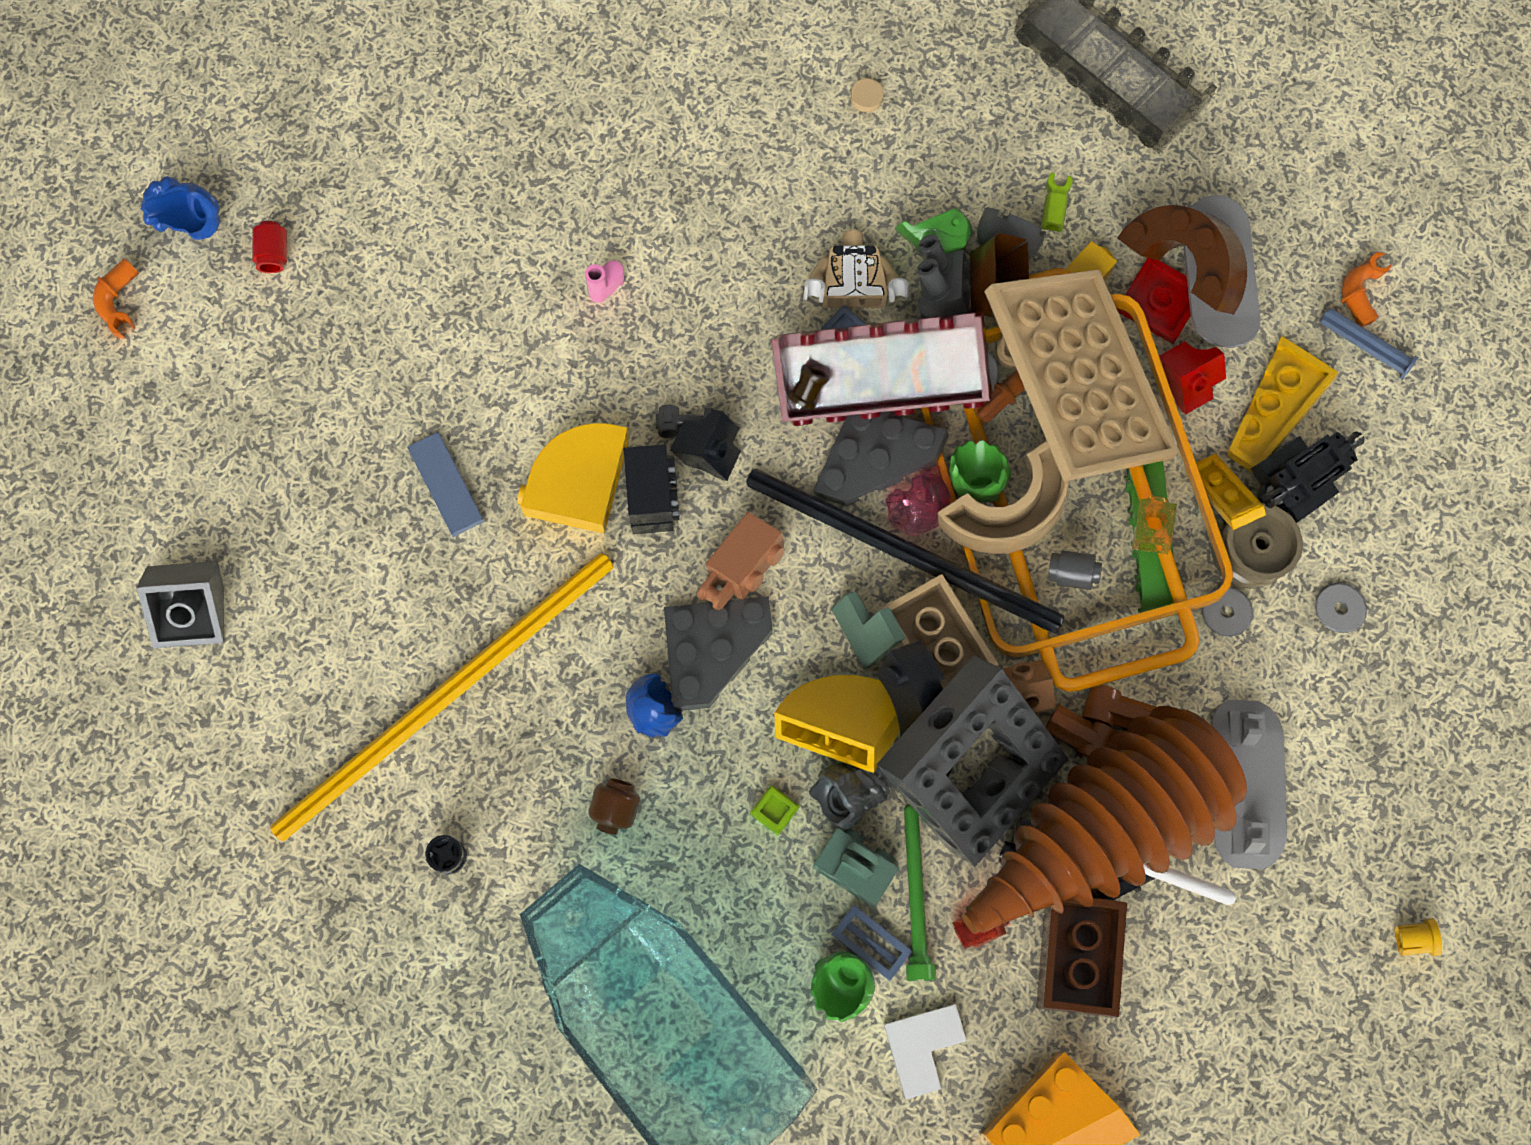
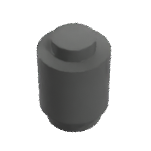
(1074, 569)

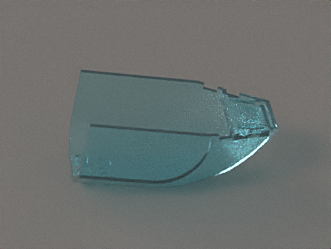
(659, 1020)

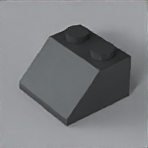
(183, 604)

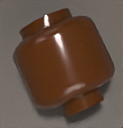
(614, 805)

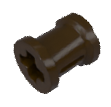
(808, 386)

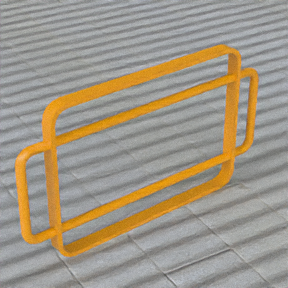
(1181, 606)

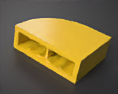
(576, 477)
(840, 718)

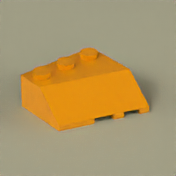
(1060, 1109)

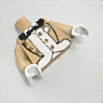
(855, 277)

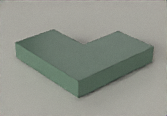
(868, 636)

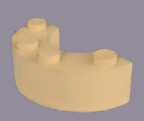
(1016, 525)

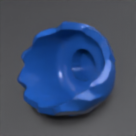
(651, 707)

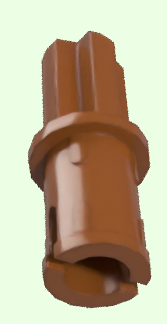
(1001, 397)

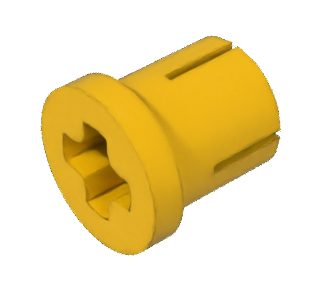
(1419, 938)

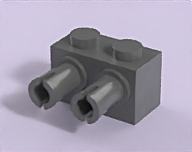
(943, 280)

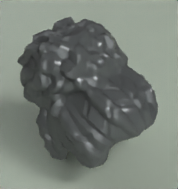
(848, 792)

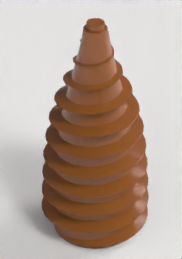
(1126, 808)

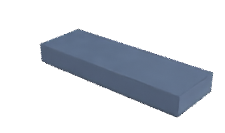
(445, 484)

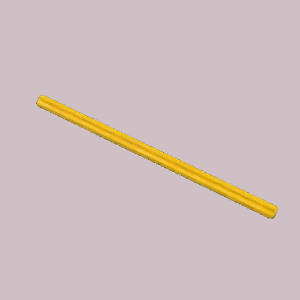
(440, 698)

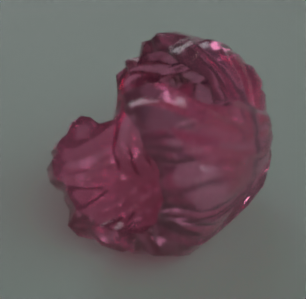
(918, 508)

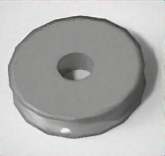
(1352, 600)
(1241, 613)

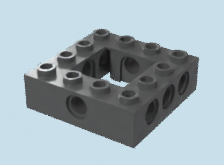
(942, 734)

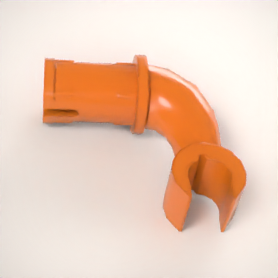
(106, 291)
(1354, 292)

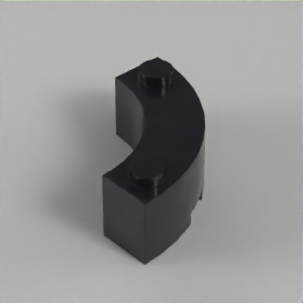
(911, 682)

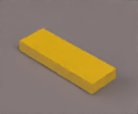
(1228, 493)

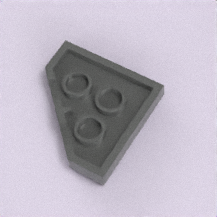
(877, 455)
(712, 647)

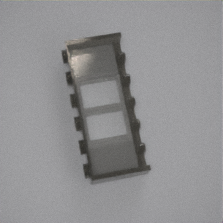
(1114, 68)

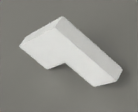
(912, 1044)

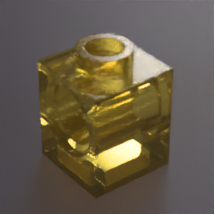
(1149, 539)

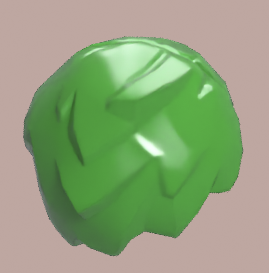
(979, 471)
(842, 985)

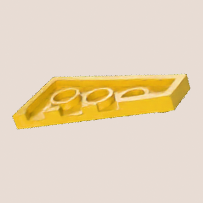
(1284, 397)

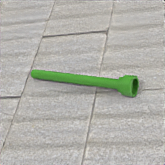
(920, 964)

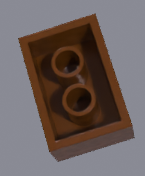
(1082, 958)

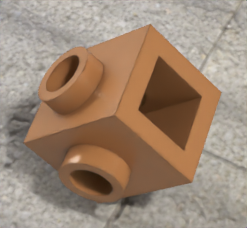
(1033, 683)

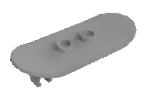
(1215, 326)
(1261, 817)

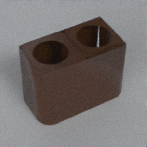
(990, 267)

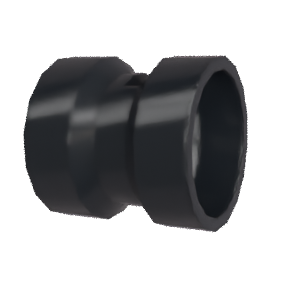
(441, 851)

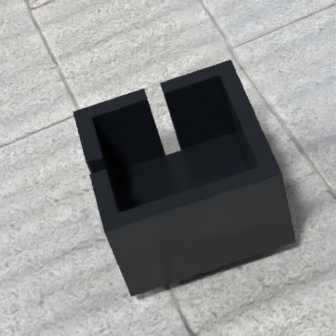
(648, 485)

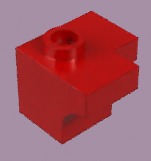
(1192, 374)

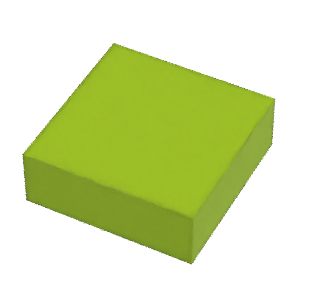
(774, 810)

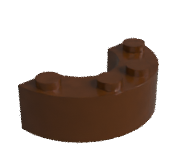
(1215, 246)

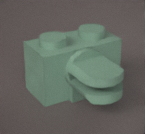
(856, 866)

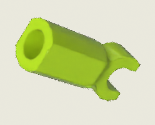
(1055, 204)

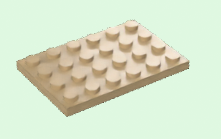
(1081, 373)

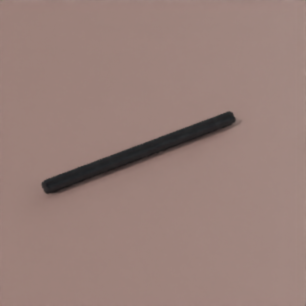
(906, 551)

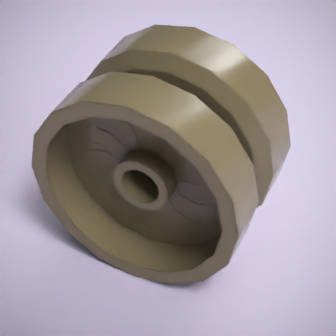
(1262, 548)

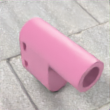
(604, 280)

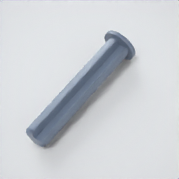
(1368, 342)

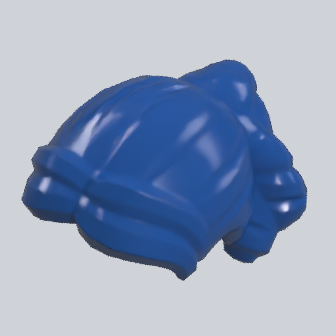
(181, 208)

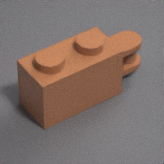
(741, 561)

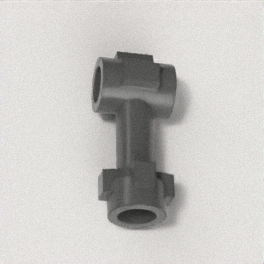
(669, 421)

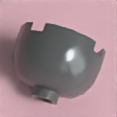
(991, 225)

